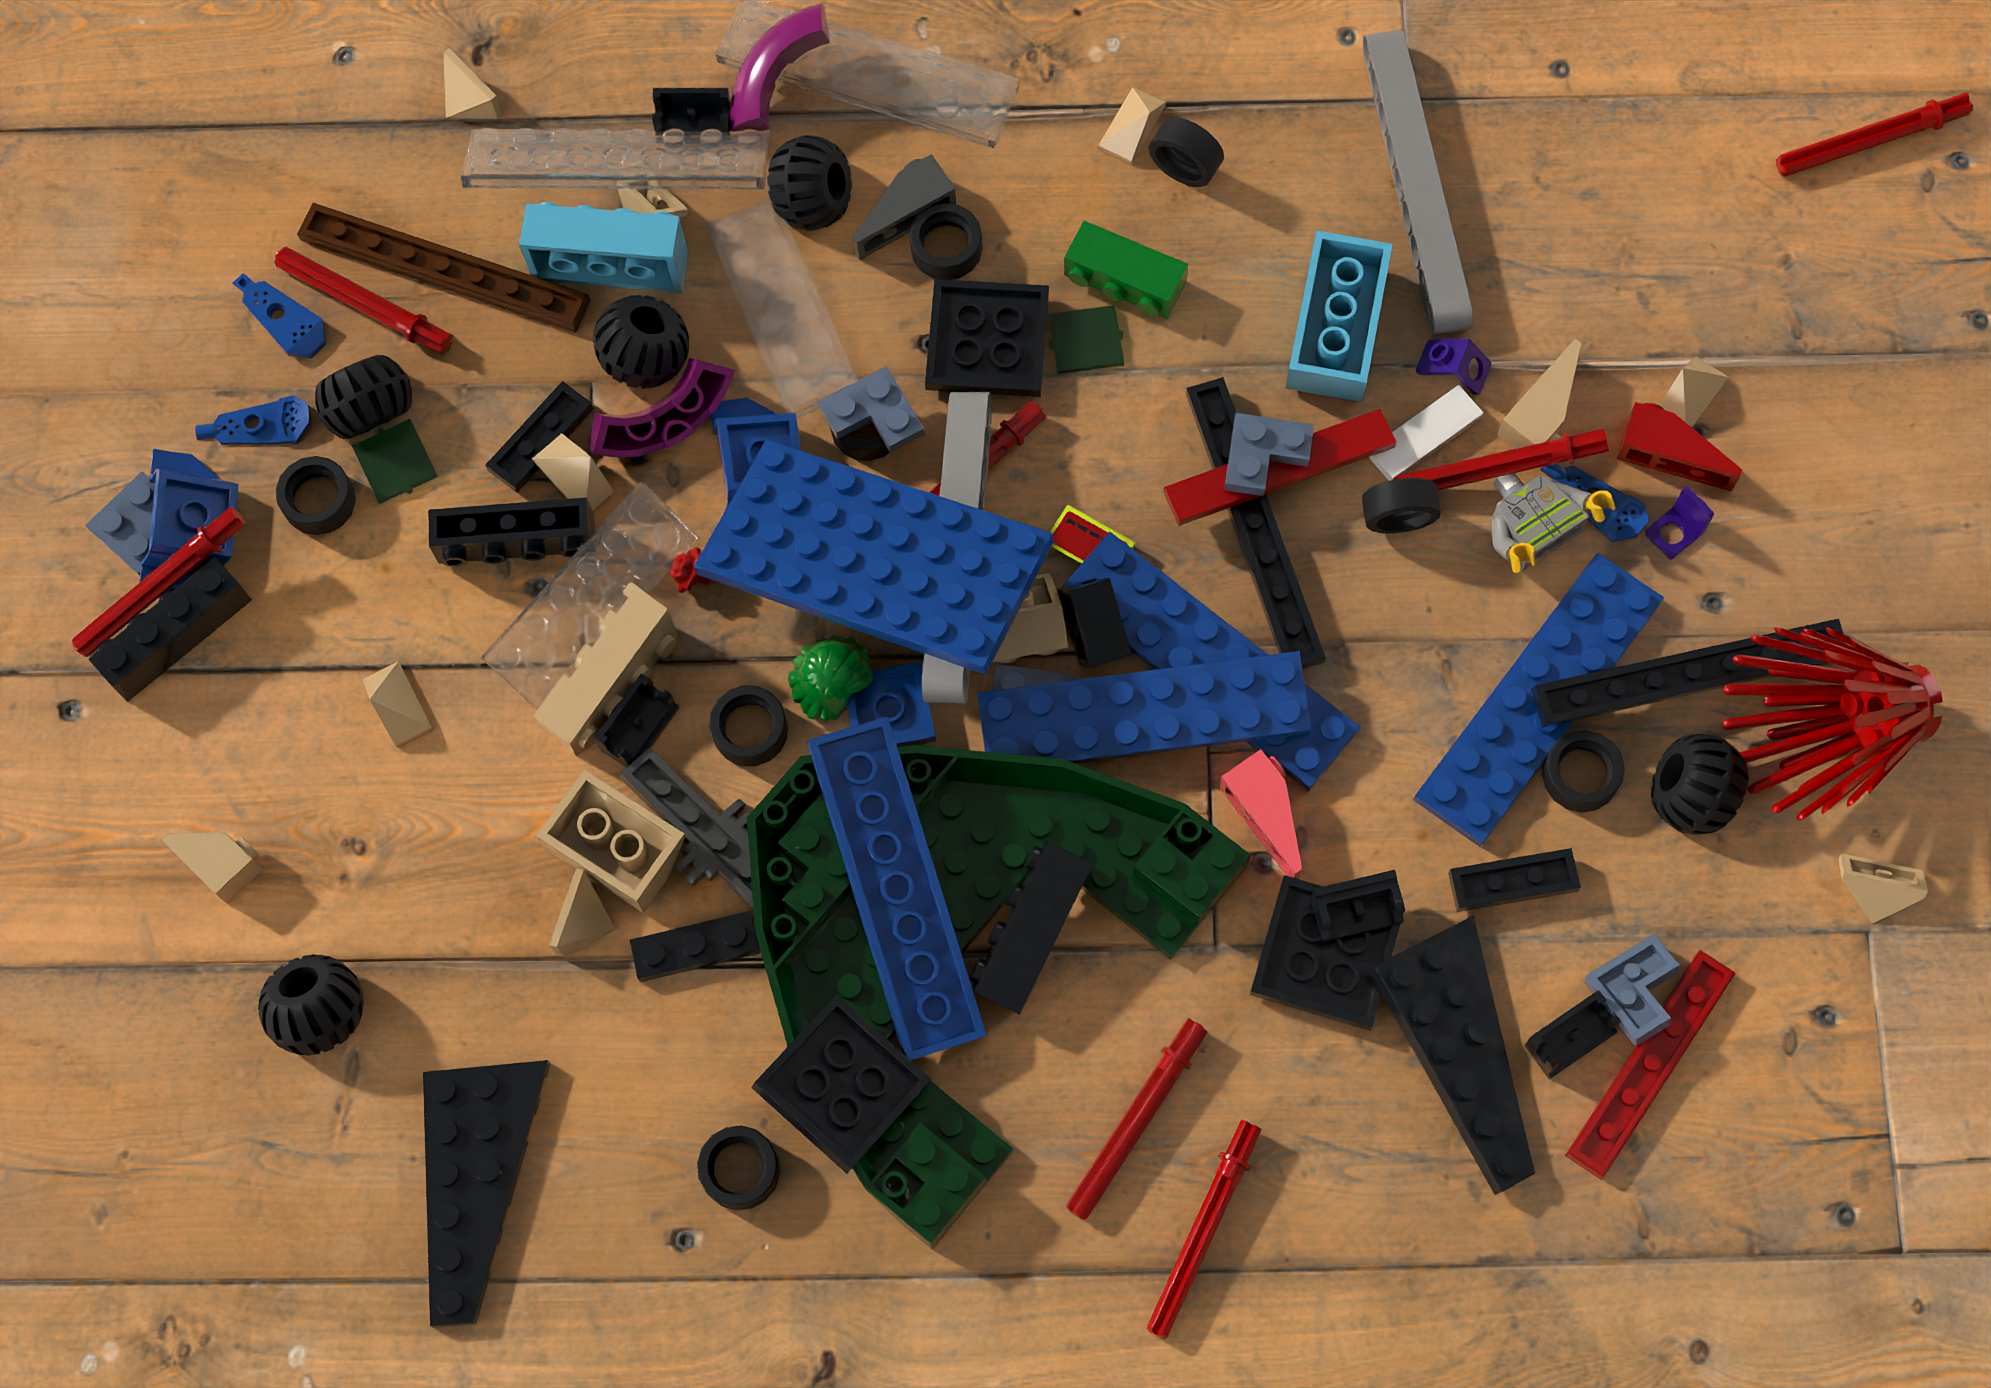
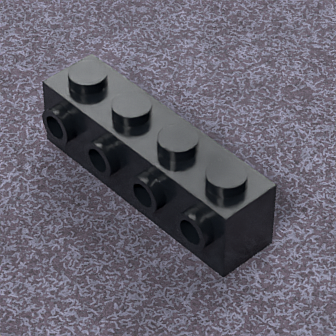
(509, 531)
(170, 629)
(1031, 926)

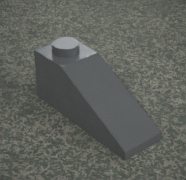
(911, 192)

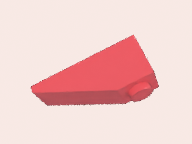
(1262, 800)

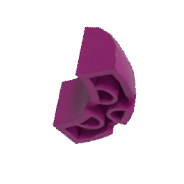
(768, 58)
(668, 420)

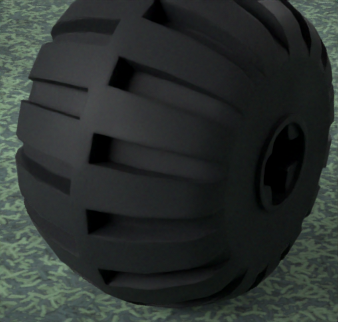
(809, 182)
(641, 341)
(363, 396)
(1699, 784)
(310, 1004)

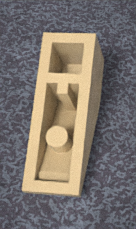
(1544, 407)

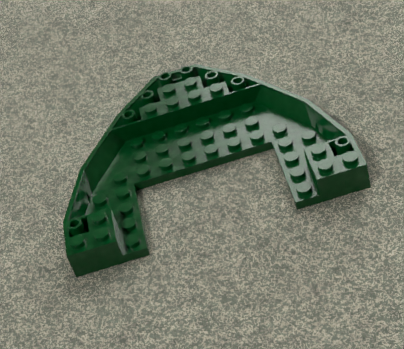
(981, 817)

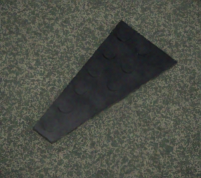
(1452, 1024)
(473, 1157)

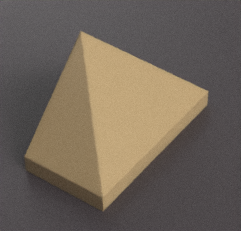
(466, 93)
(1131, 125)
(651, 201)
(1693, 390)
(573, 471)
(397, 704)
(1881, 886)
(581, 917)

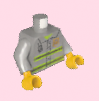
(1540, 517)

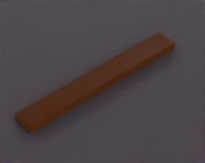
(444, 267)

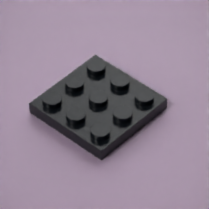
(987, 337)
(1319, 975)
(841, 1083)

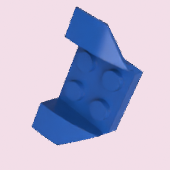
(742, 430)
(184, 500)

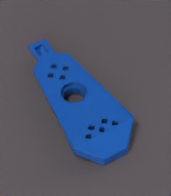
(291, 324)
(271, 428)
(1623, 503)

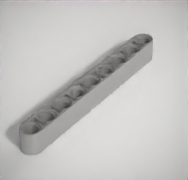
(1417, 183)
(964, 482)

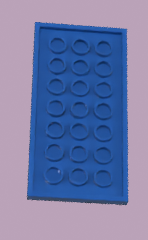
(875, 555)

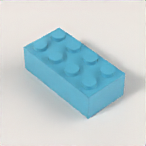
(604, 247)
(1339, 316)

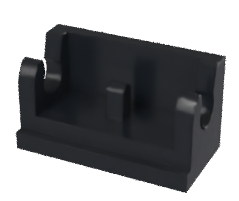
(691, 109)
(1094, 622)
(636, 721)
(1358, 905)
(1572, 1035)

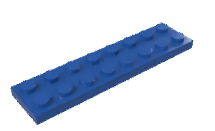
(1177, 630)
(1149, 710)
(1505, 737)
(896, 888)

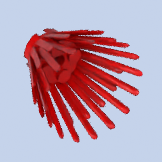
(1876, 707)

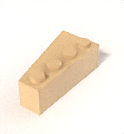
(607, 670)

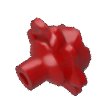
(684, 572)

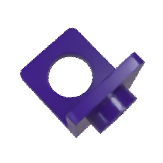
(1454, 358)
(1690, 515)

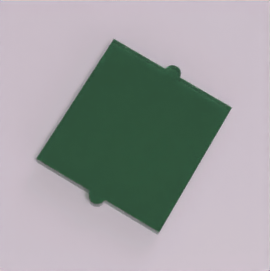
(1086, 339)
(394, 461)

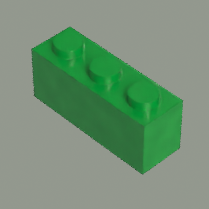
(1125, 270)

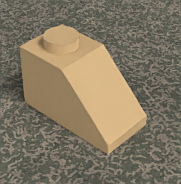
(216, 860)

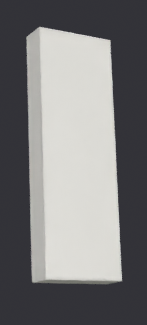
(1428, 432)

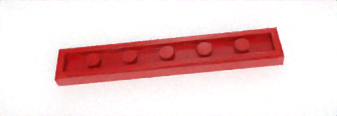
(1330, 450)
(1649, 1066)

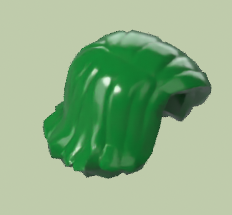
(829, 675)

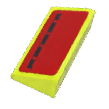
(1079, 534)

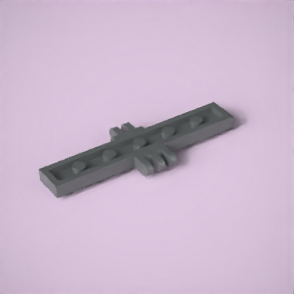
(713, 841)

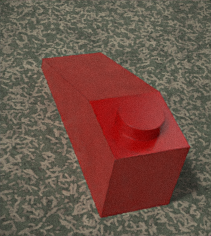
(1671, 446)

